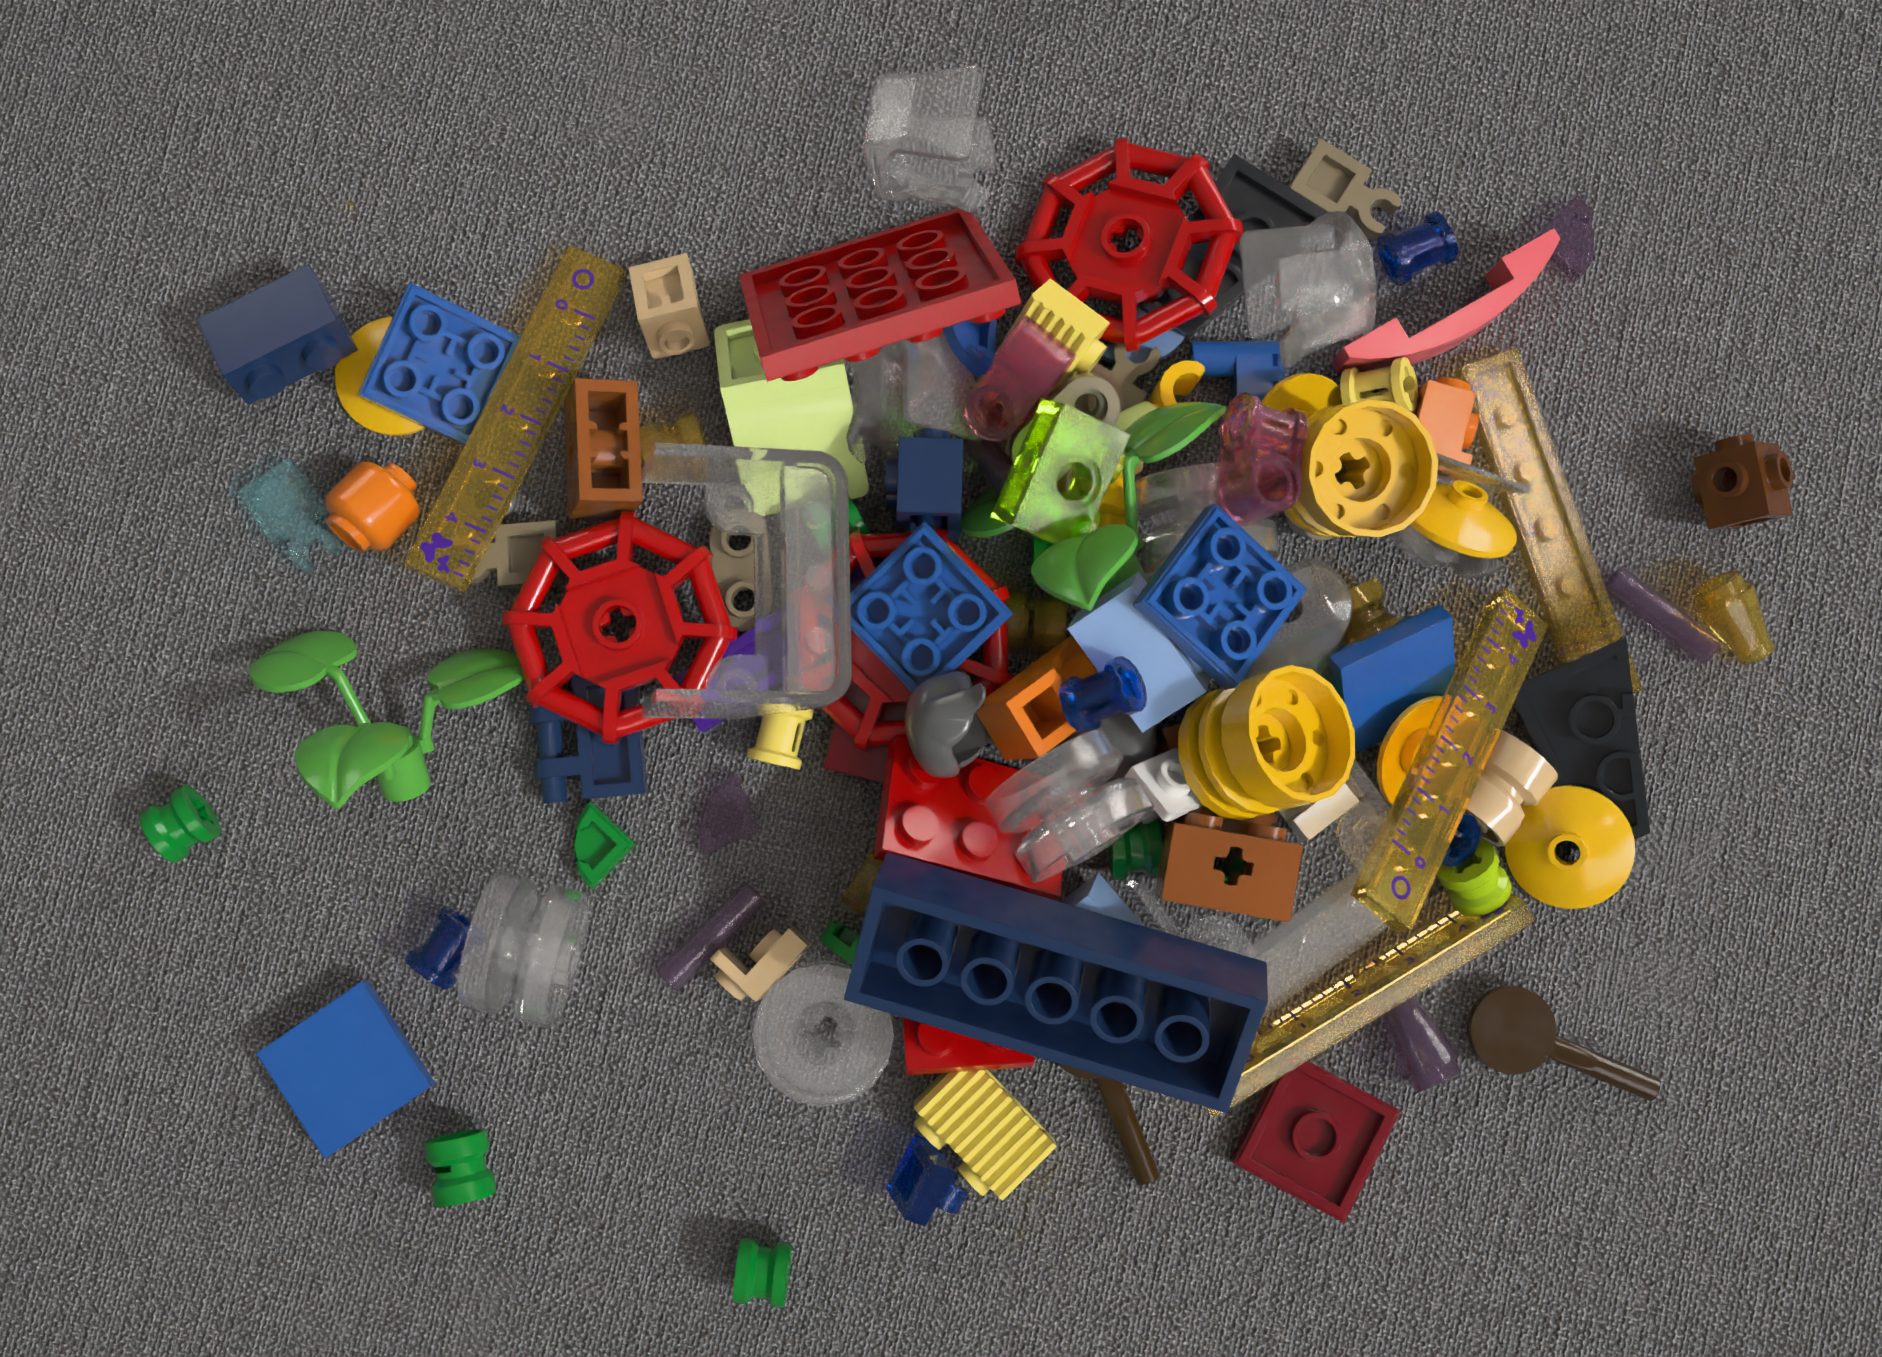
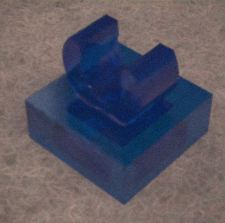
(925, 1182)

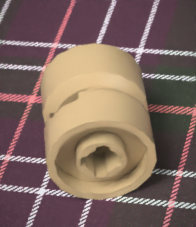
(1510, 778)

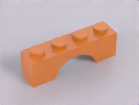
(1026, 711)

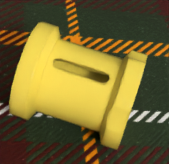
(1397, 378)
(780, 739)

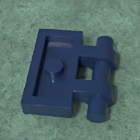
(603, 767)

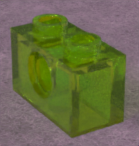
(1053, 440)

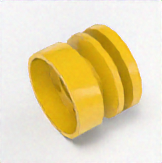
(1386, 474)
(1267, 744)

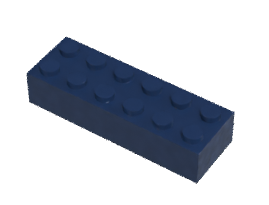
(1058, 982)

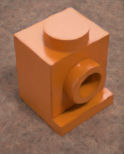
(1446, 413)

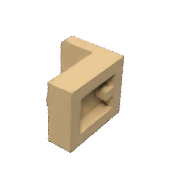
(668, 306)
(773, 959)

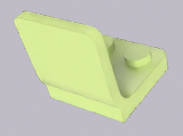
(782, 413)

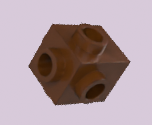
(1742, 483)

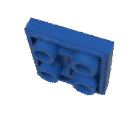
(437, 364)
(1220, 597)
(924, 609)
(1393, 671)
(345, 1068)

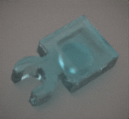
(286, 509)

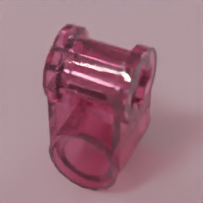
(1020, 376)
(1259, 459)

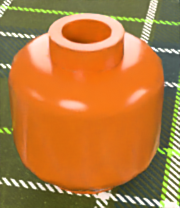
(372, 506)

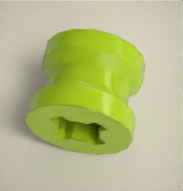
(1478, 883)

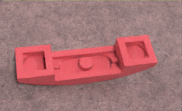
(1506, 278)

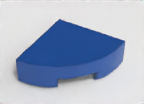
(973, 344)

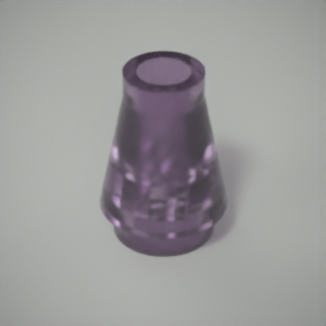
(1420, 1047)

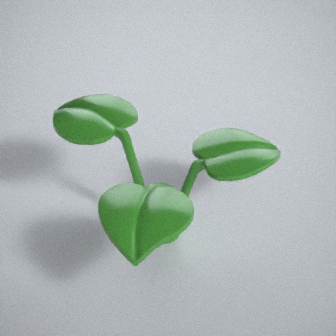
(1100, 560)
(347, 756)

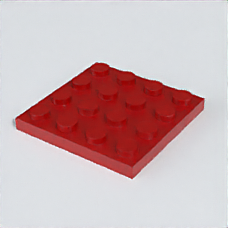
(875, 293)

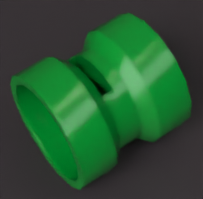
(460, 1167)

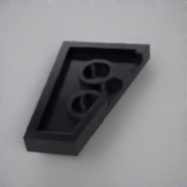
(1259, 204)
(1588, 727)

